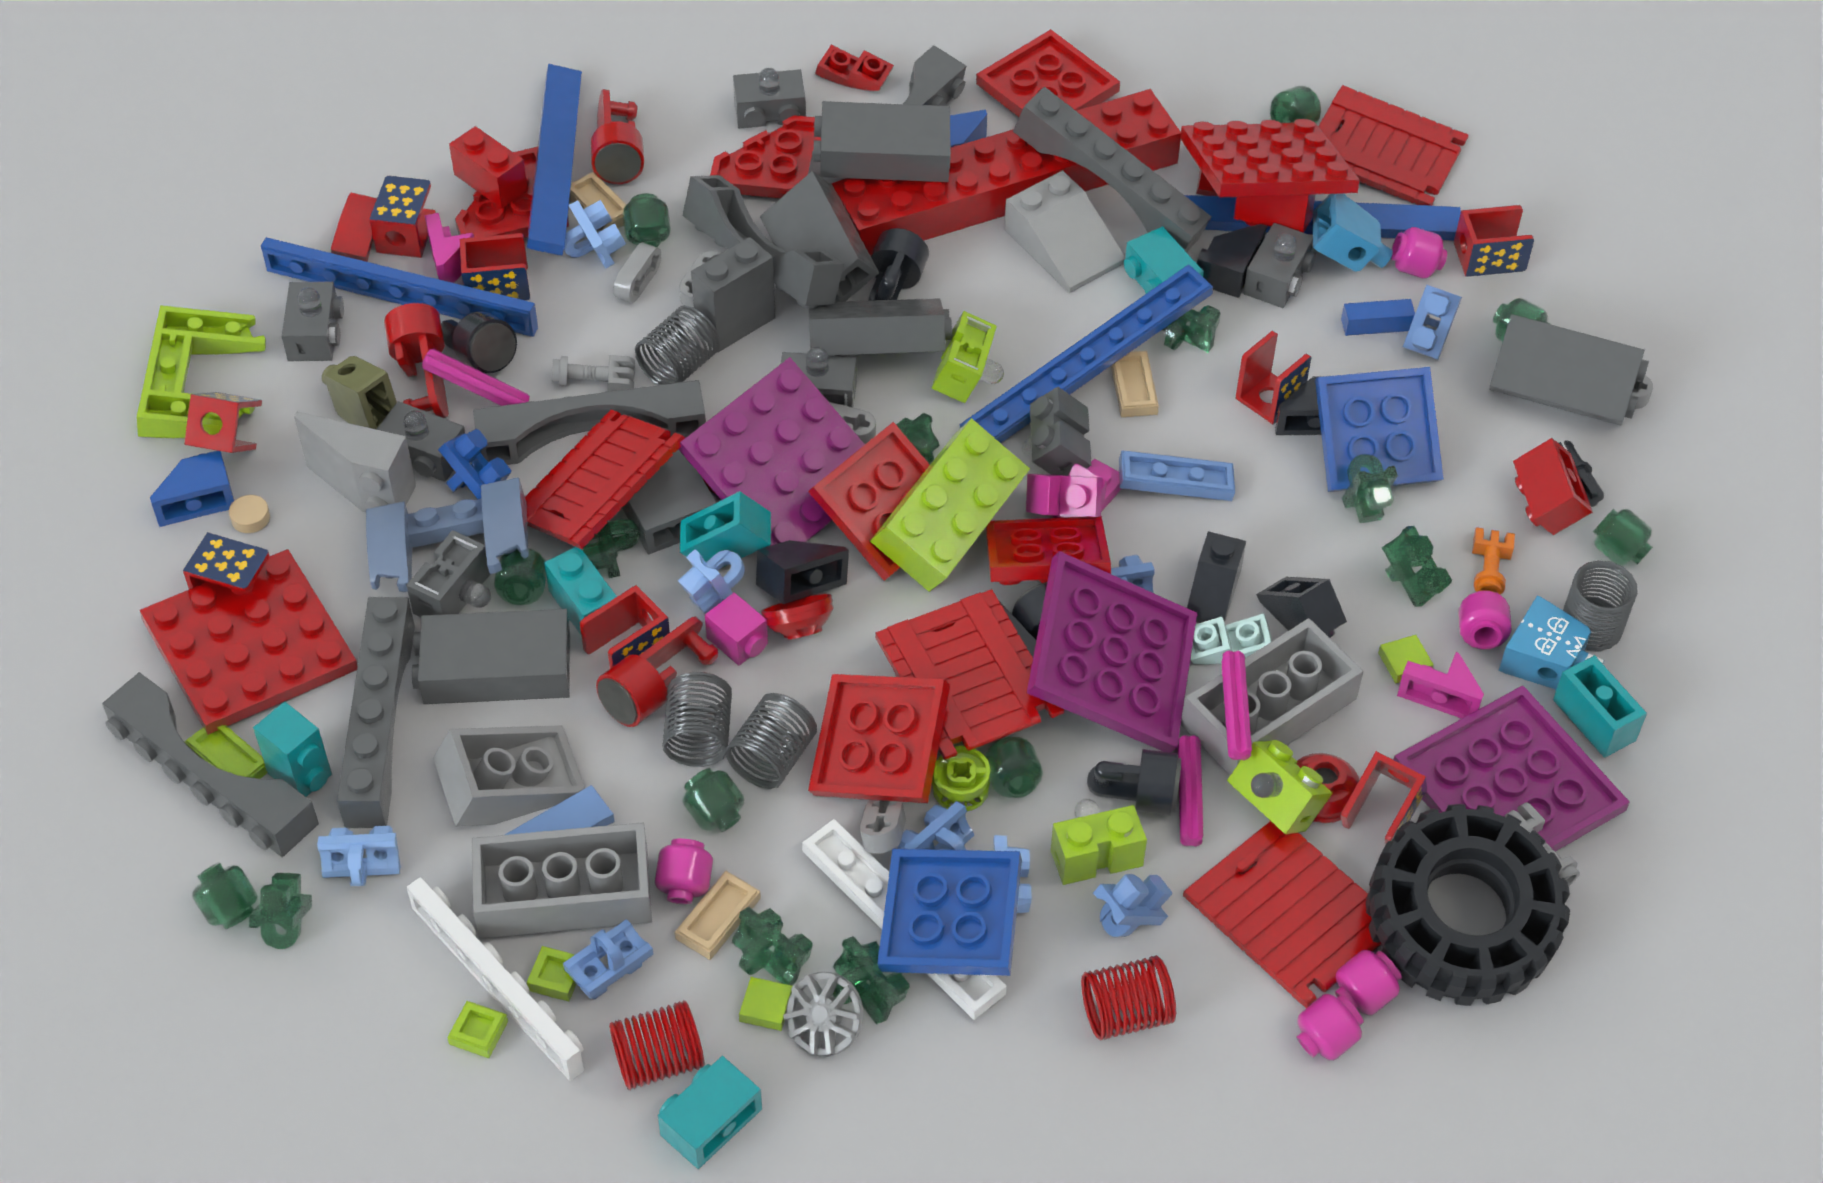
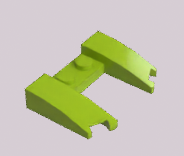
(176, 337)

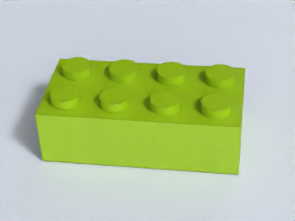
(950, 505)

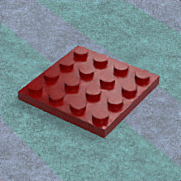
(1268, 159)
(250, 647)

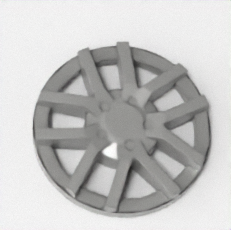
(824, 1013)

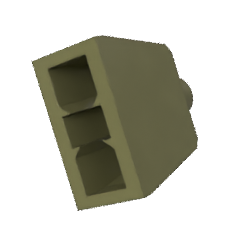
(359, 391)

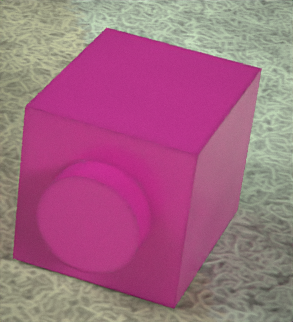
(736, 629)

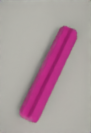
(472, 379)
(1236, 705)
(1190, 791)

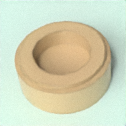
(249, 513)

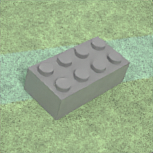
(1289, 690)
(560, 880)

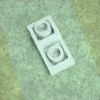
(1215, 638)

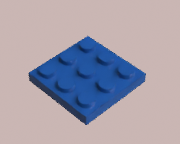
(1383, 417)
(950, 912)

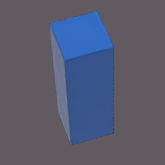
(1377, 317)

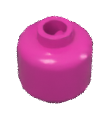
(1418, 252)
(1485, 620)
(683, 870)
(1368, 981)
(1329, 1027)

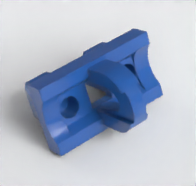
(468, 449)

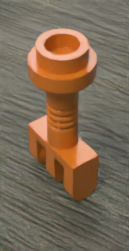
(1490, 578)

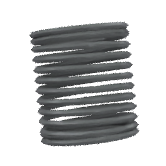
(683, 339)
(1619, 613)
(696, 723)
(773, 758)

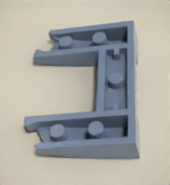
(394, 532)

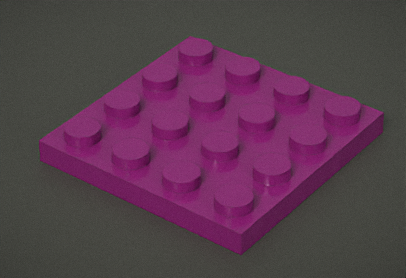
(774, 450)
(1113, 653)
(1513, 757)

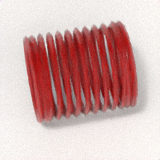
(1136, 990)
(688, 1033)

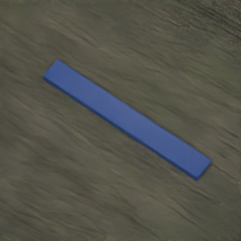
(554, 160)
(1392, 217)
(395, 284)
(1096, 351)

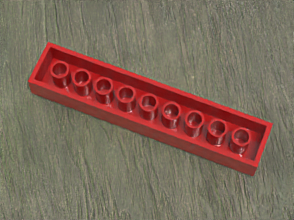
(999, 167)

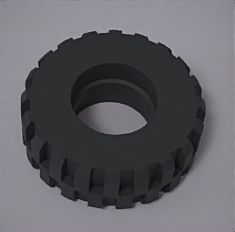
(1499, 855)

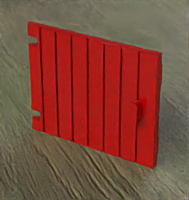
(1391, 145)
(598, 477)
(980, 658)
(1287, 911)

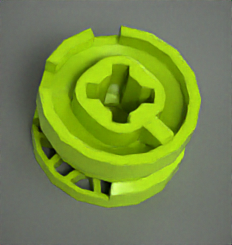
(965, 788)

